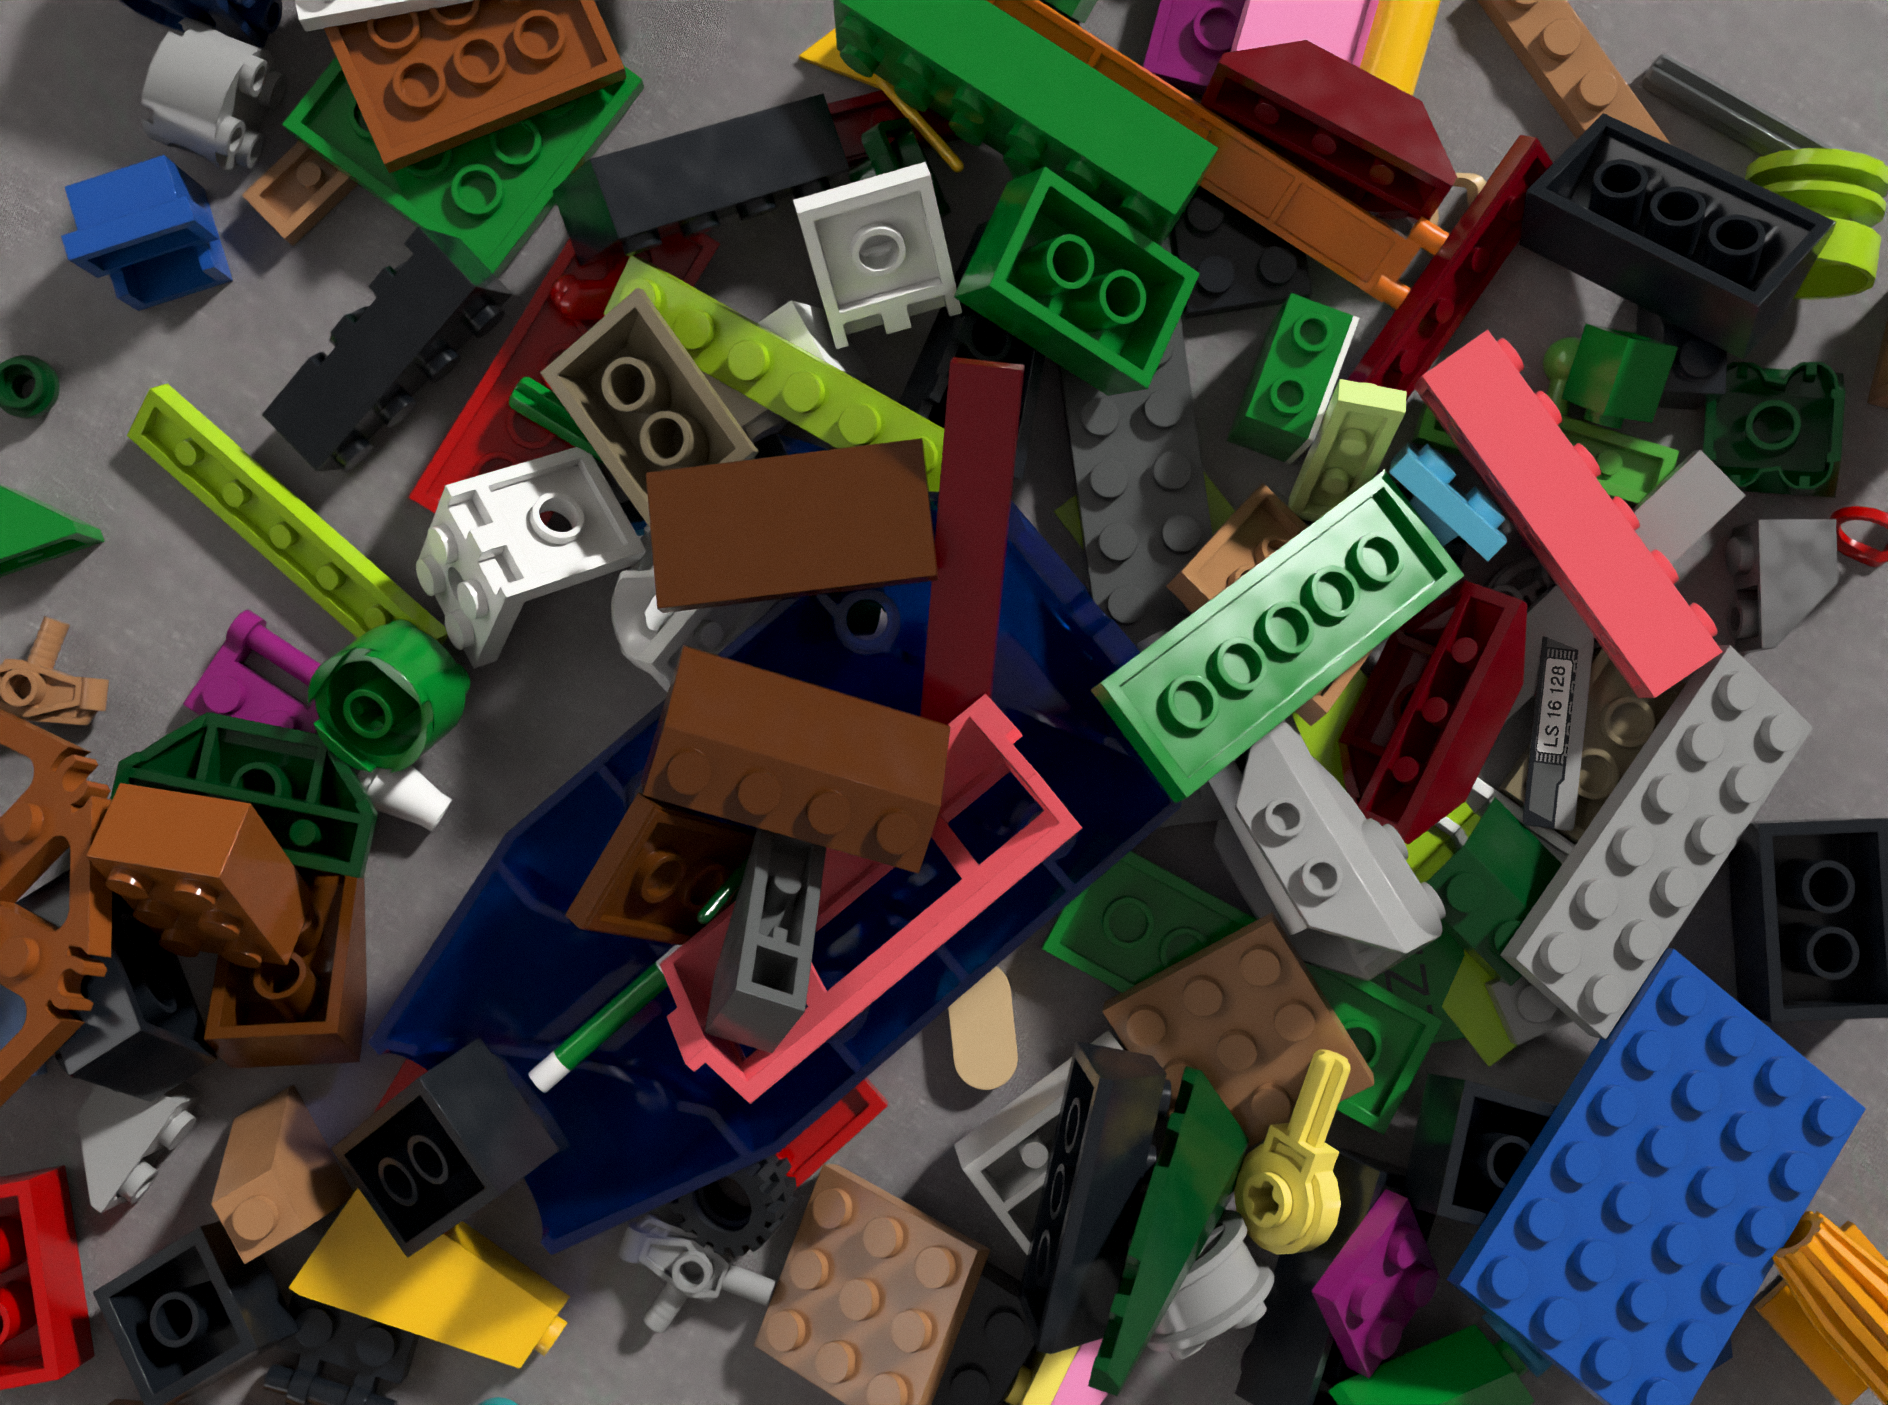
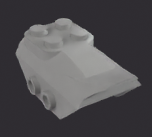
(1333, 863)

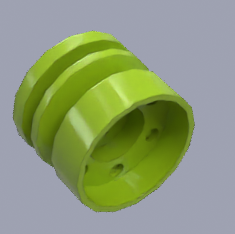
(1844, 189)

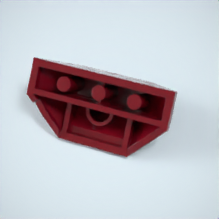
(1336, 126)
(1434, 708)

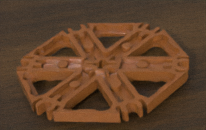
(35, 956)

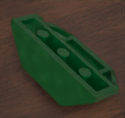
(287, 775)

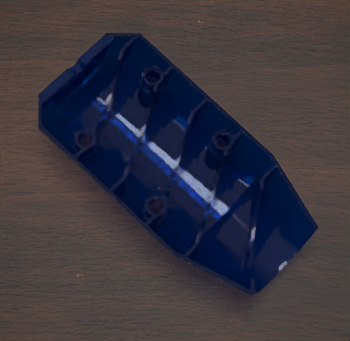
(632, 1113)

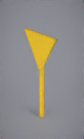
(825, 55)

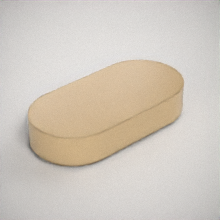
(984, 1032)

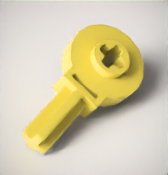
(1289, 1181)

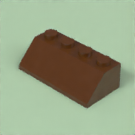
(798, 760)

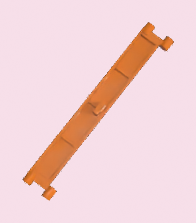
(1255, 176)

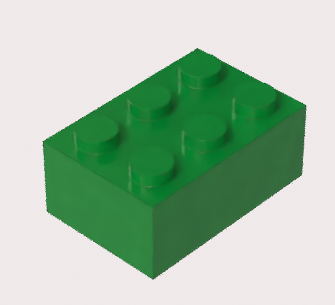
(1077, 283)

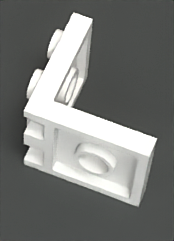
(878, 252)
(495, 553)

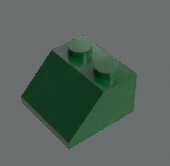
(1489, 883)

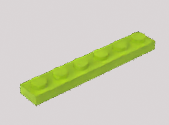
(778, 371)
(272, 517)

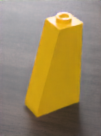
(449, 1291)

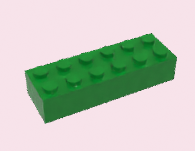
(1028, 103)

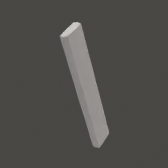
(1670, 521)

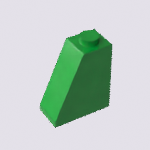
(1446, 1372)

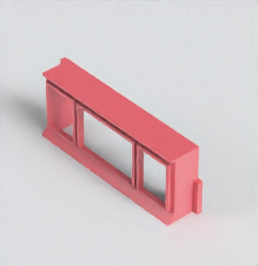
(977, 758)

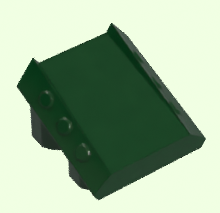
(1778, 429)

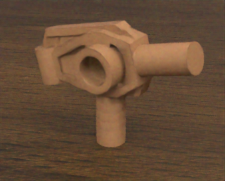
(43, 694)

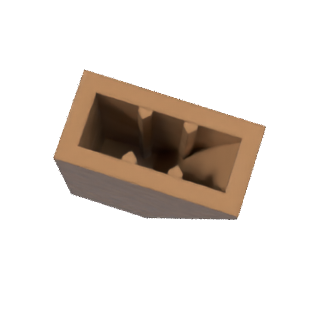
(276, 1176)

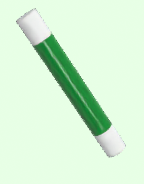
(600, 1026)

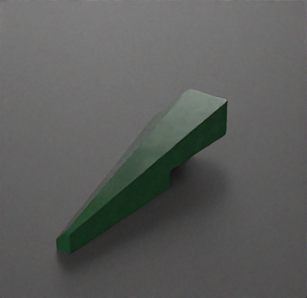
(1179, 1212)

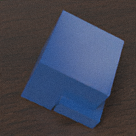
(148, 232)

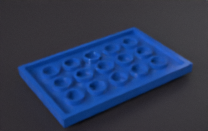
(1658, 1192)

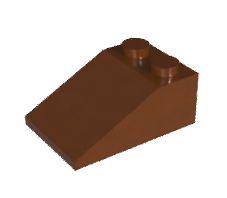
(312, 1005)

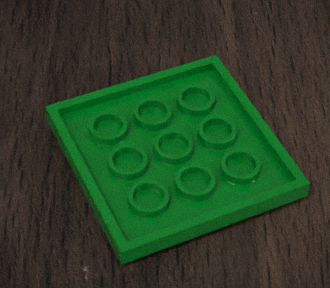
(480, 191)

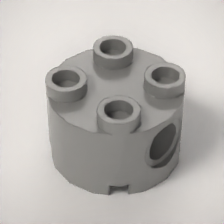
(211, 95)

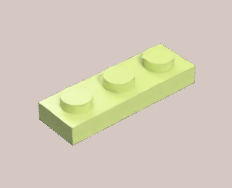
(1347, 446)

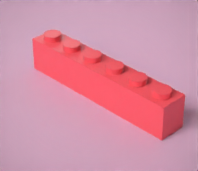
(1568, 516)

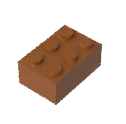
(202, 875)

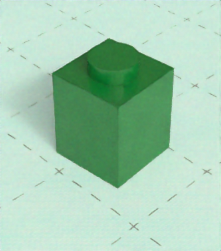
(1618, 375)

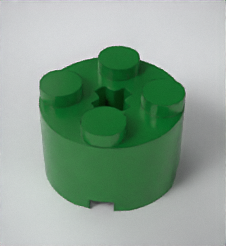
(388, 697)

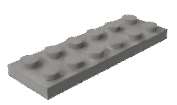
(1657, 842)

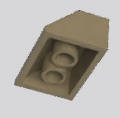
(643, 399)

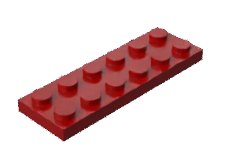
(492, 433)

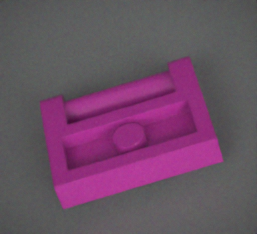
(240, 692)

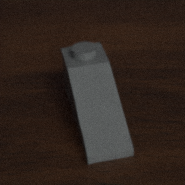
(768, 944)

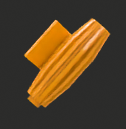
(1833, 1306)

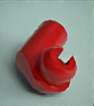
(586, 297)

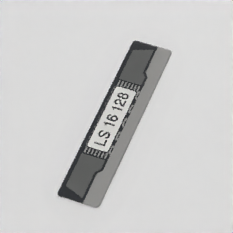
(1557, 735)

